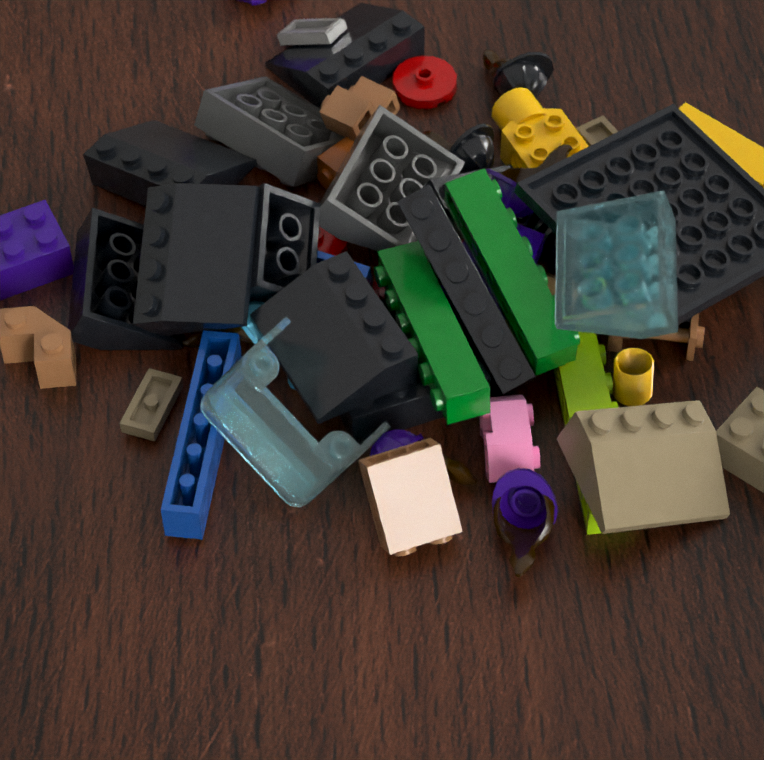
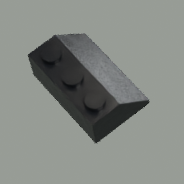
(283, 241)

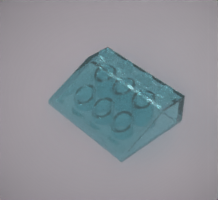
(617, 268)

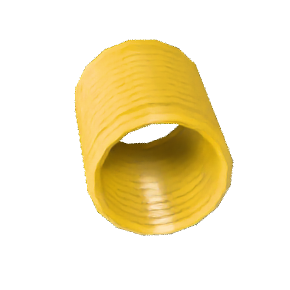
(633, 376)

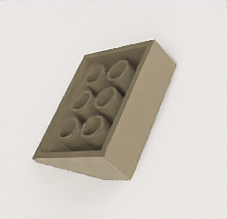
(647, 465)

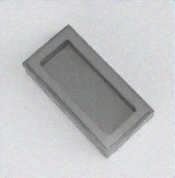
(312, 31)

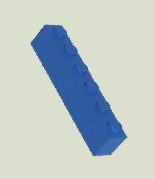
(198, 443)

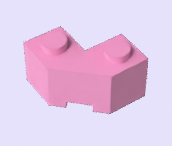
(508, 436)

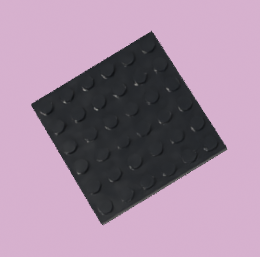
(711, 197)

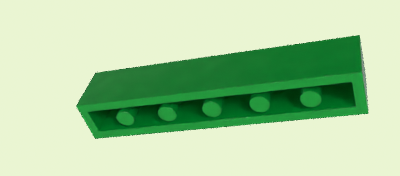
(510, 270)
(434, 332)

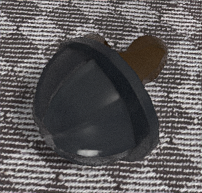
(523, 71)
(472, 147)

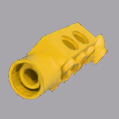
(530, 130)

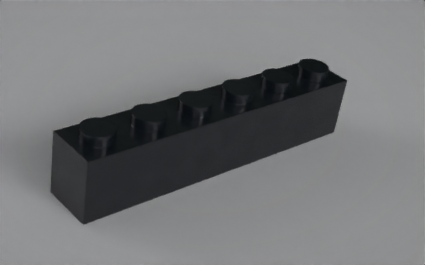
(467, 291)

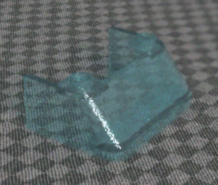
(270, 435)

